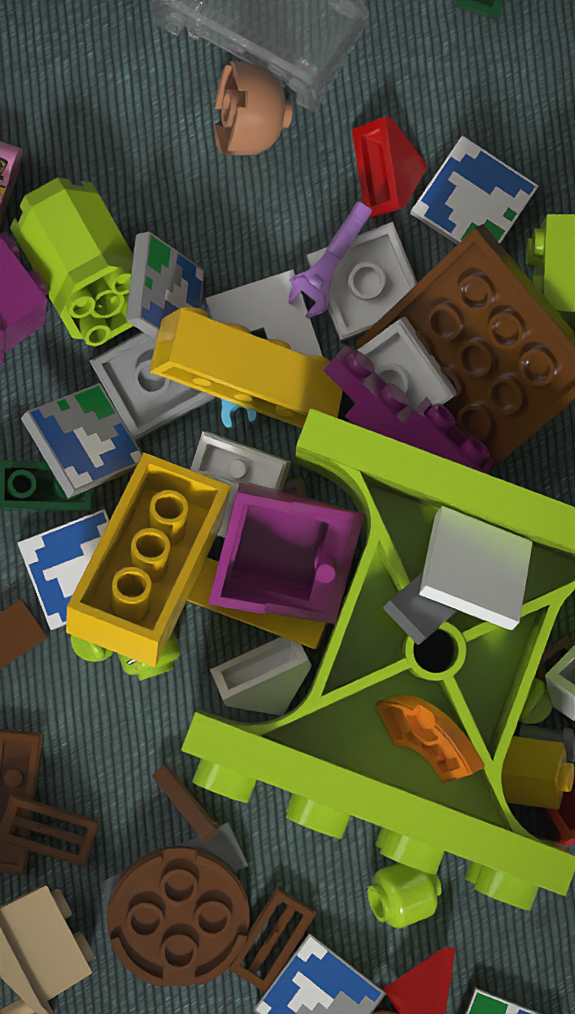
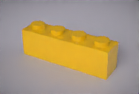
(243, 367)

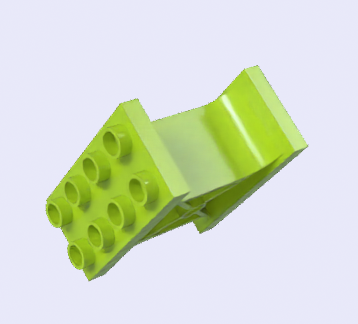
(335, 743)

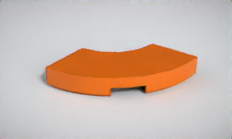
(431, 733)

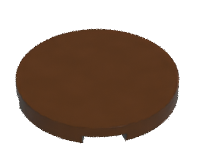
(178, 916)

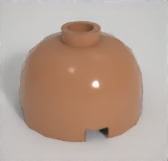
(250, 108)

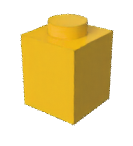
(536, 773)

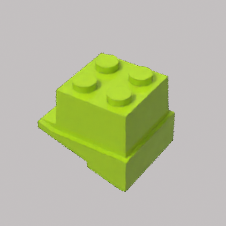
(553, 258)

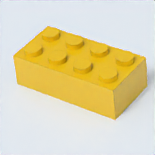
(148, 560)

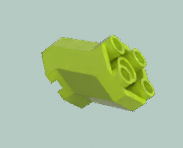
(78, 257)

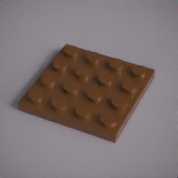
(493, 342)

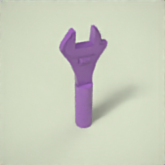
(318, 278)

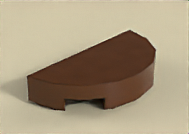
(186, 803)

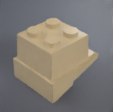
(39, 950)

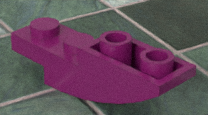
(387, 412)

